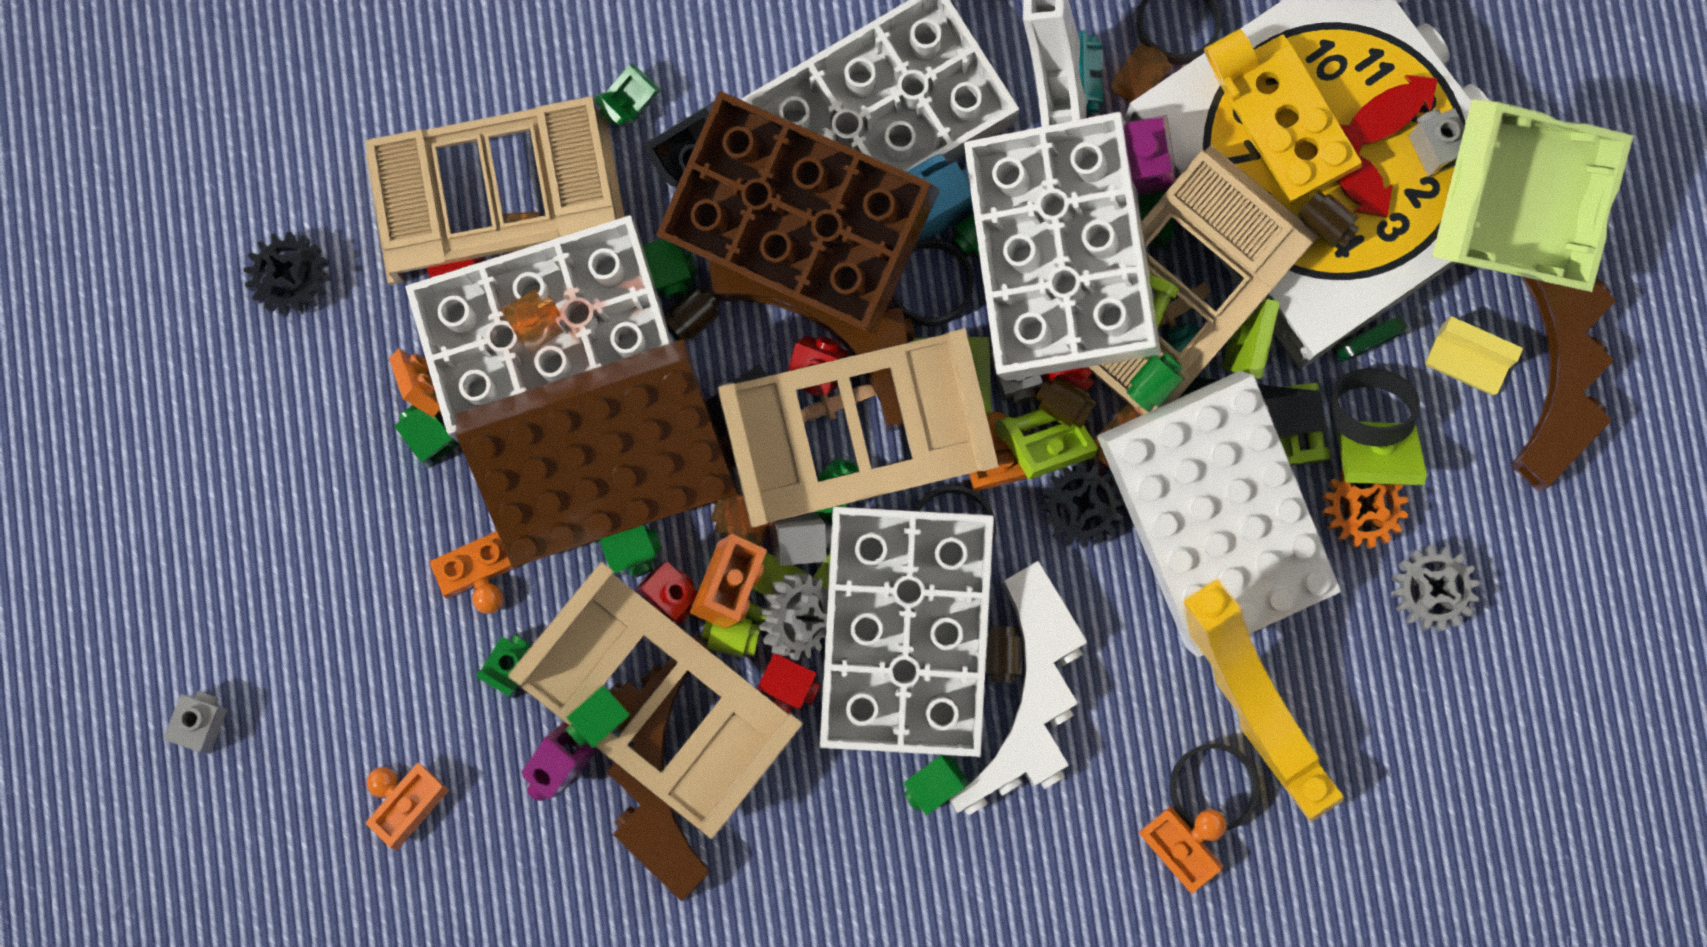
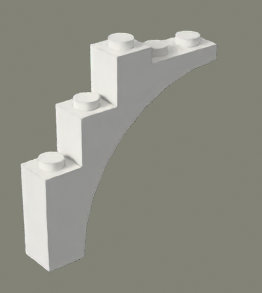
(1055, 60)
(1047, 637)

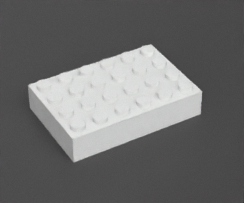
(897, 88)
(1061, 248)
(593, 278)
(1220, 504)
(906, 631)

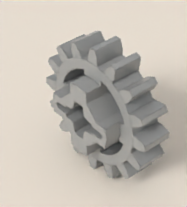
(1421, 580)
(790, 634)

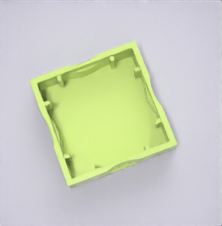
(1532, 195)

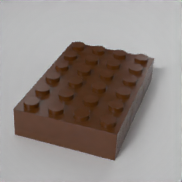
(798, 212)
(596, 453)

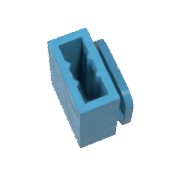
(953, 199)

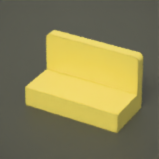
(1472, 355)

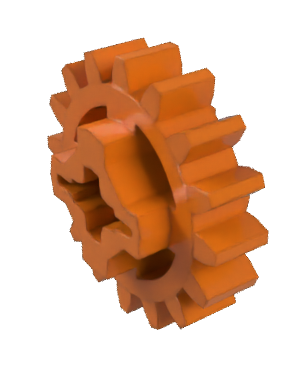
(1377, 515)

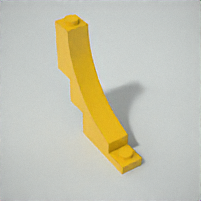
(1221, 635)

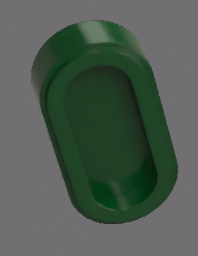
(1371, 339)

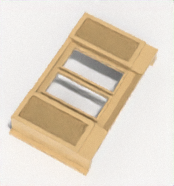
(572, 167)
(1242, 228)
(939, 414)
(725, 750)

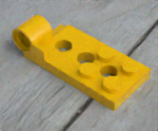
(1238, 71)

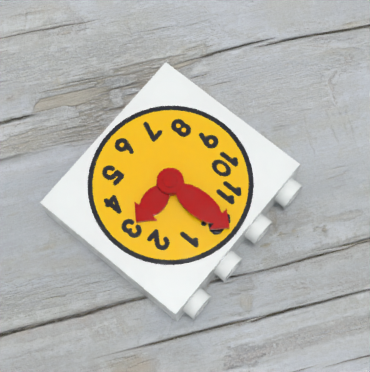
(1377, 82)

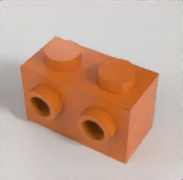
(728, 581)

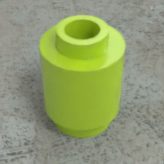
(735, 640)

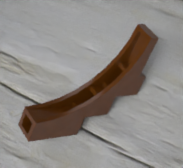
(892, 331)
(1575, 361)
(652, 828)

